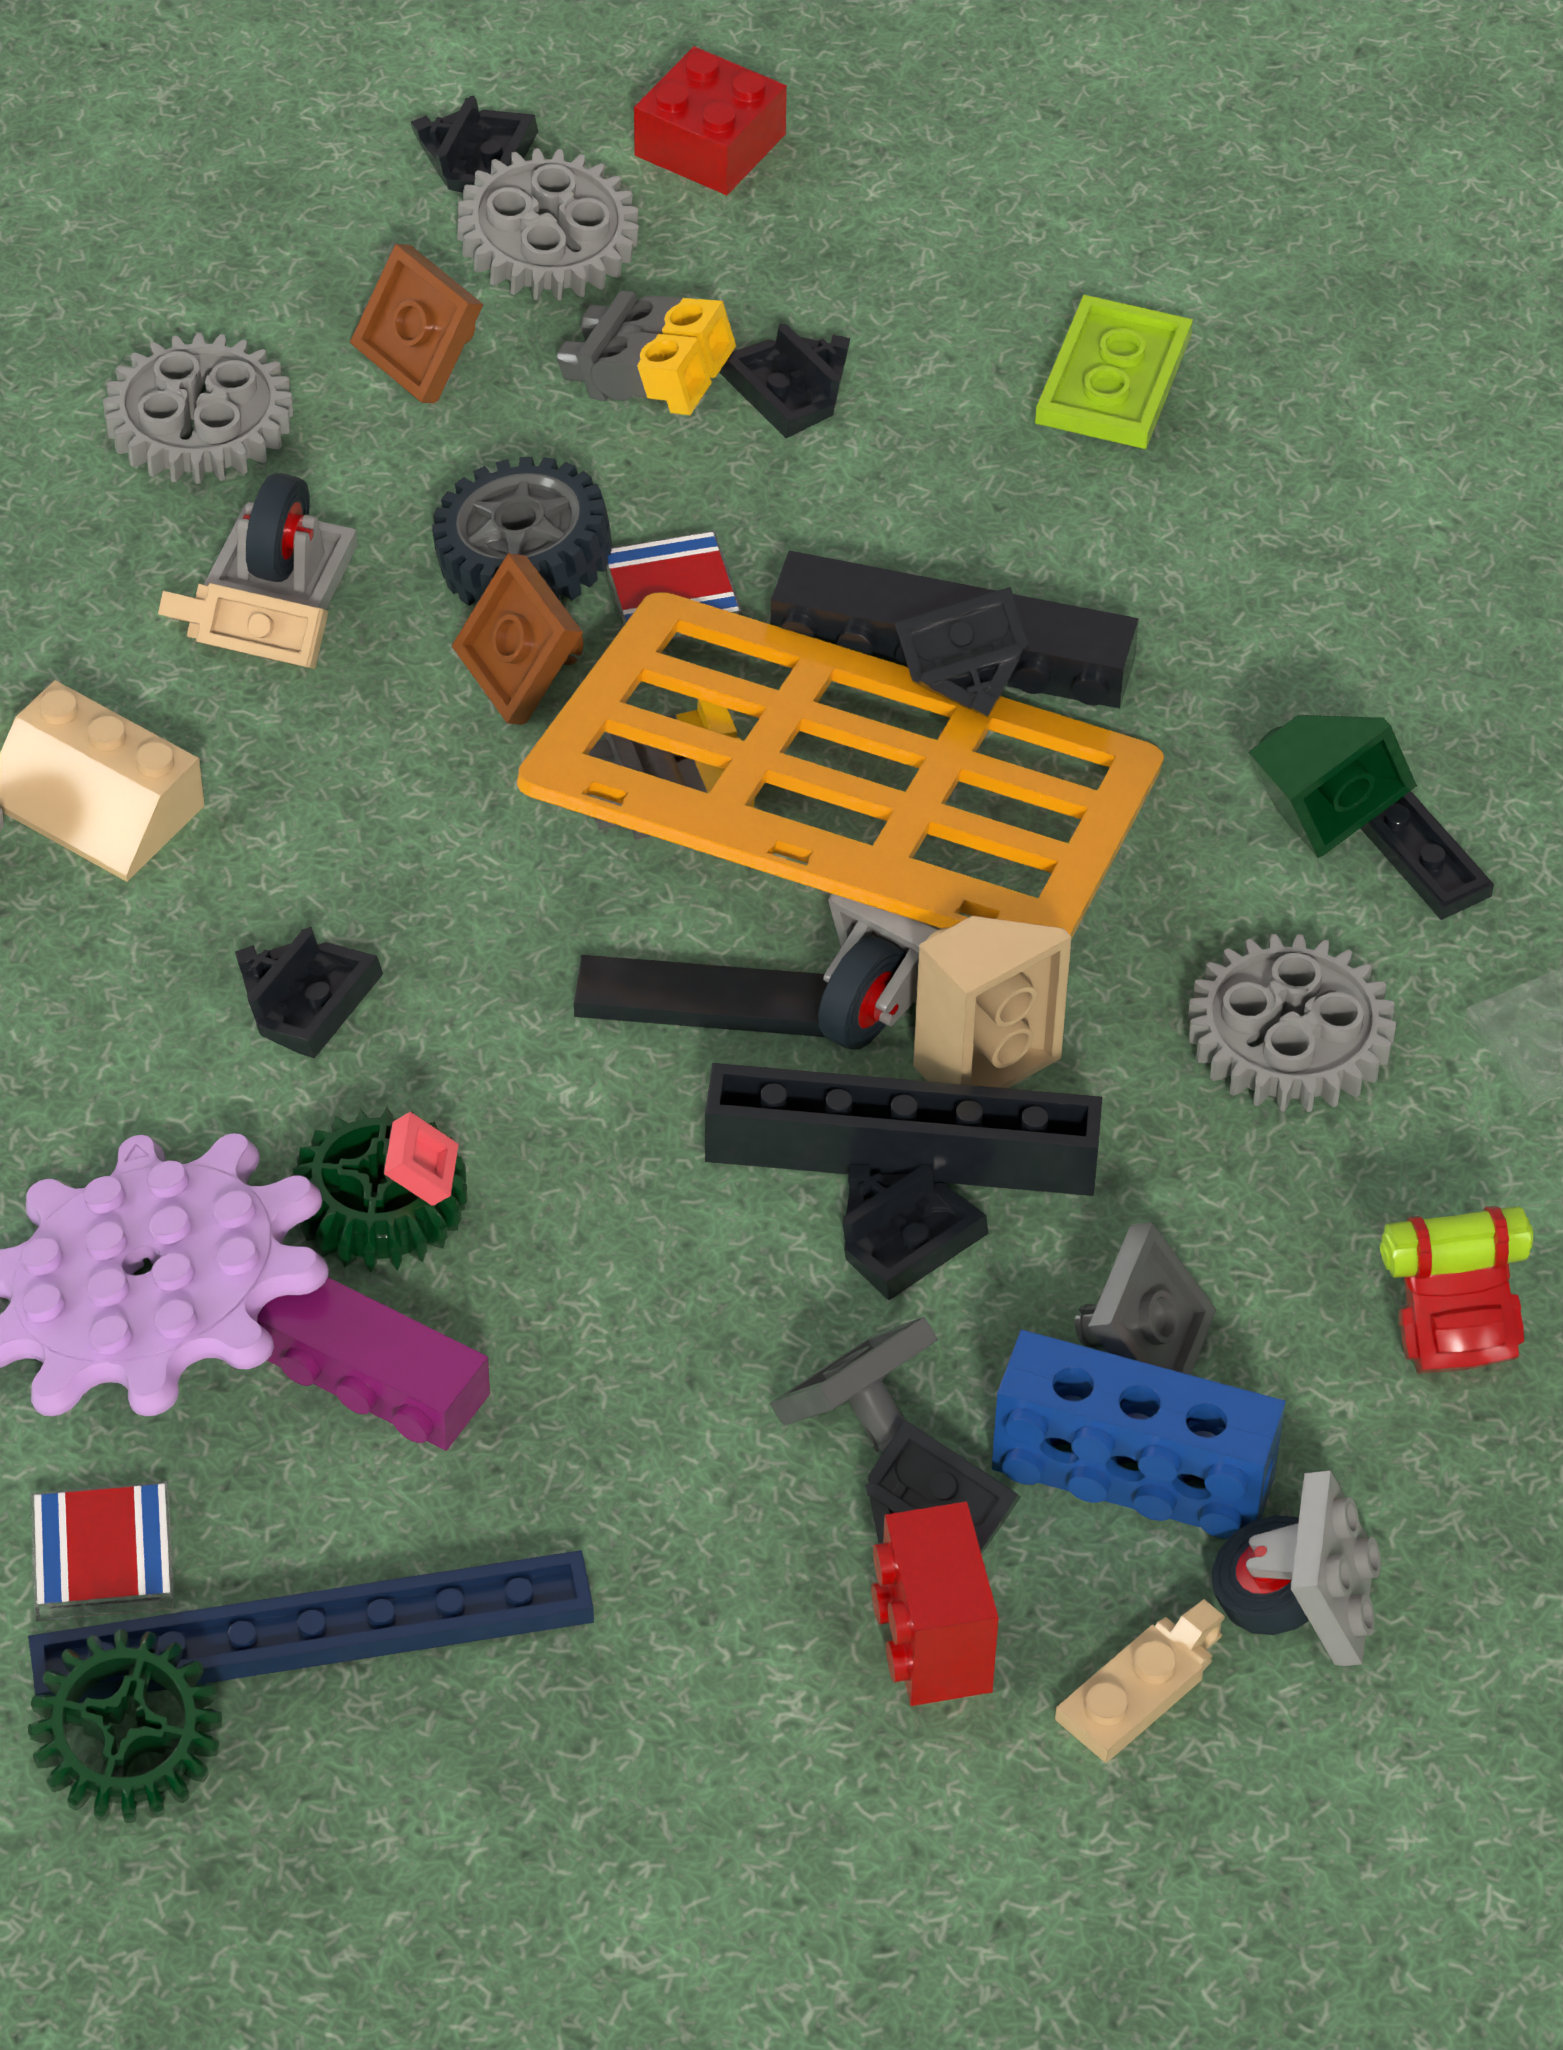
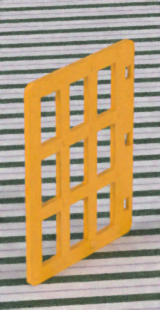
(874, 875)

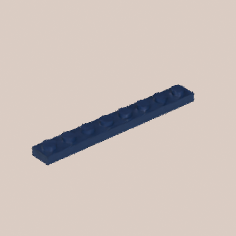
(346, 1621)

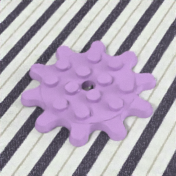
(212, 1273)

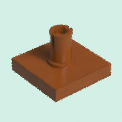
(416, 323)
(518, 639)

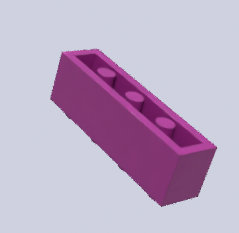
(378, 1361)

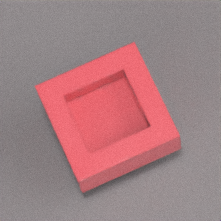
(421, 1158)

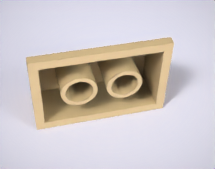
(96, 781)
(990, 1001)

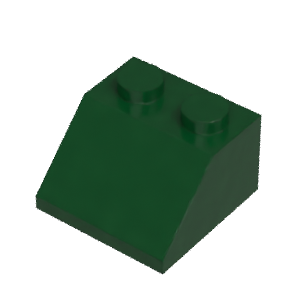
(1331, 775)

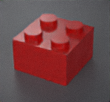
(710, 120)
(936, 1604)

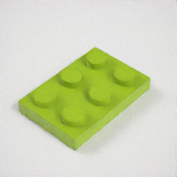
(1114, 371)

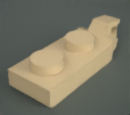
(250, 623)
(1141, 1682)

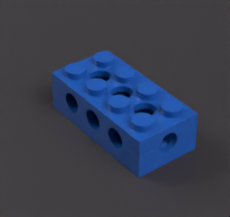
(1107, 1429)

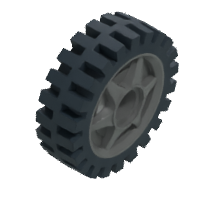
(523, 511)

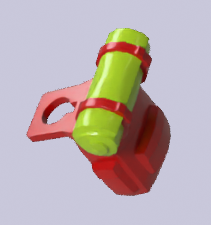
(1459, 1286)

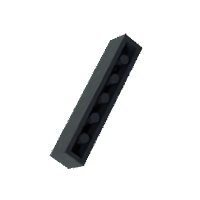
(856, 606)
(898, 1124)

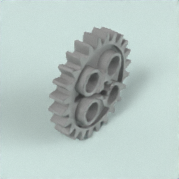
(547, 224)
(235, 419)
(1291, 1022)

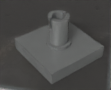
(1148, 1306)
(858, 1380)

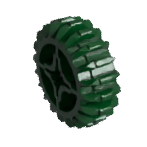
(352, 1221)
(154, 1736)

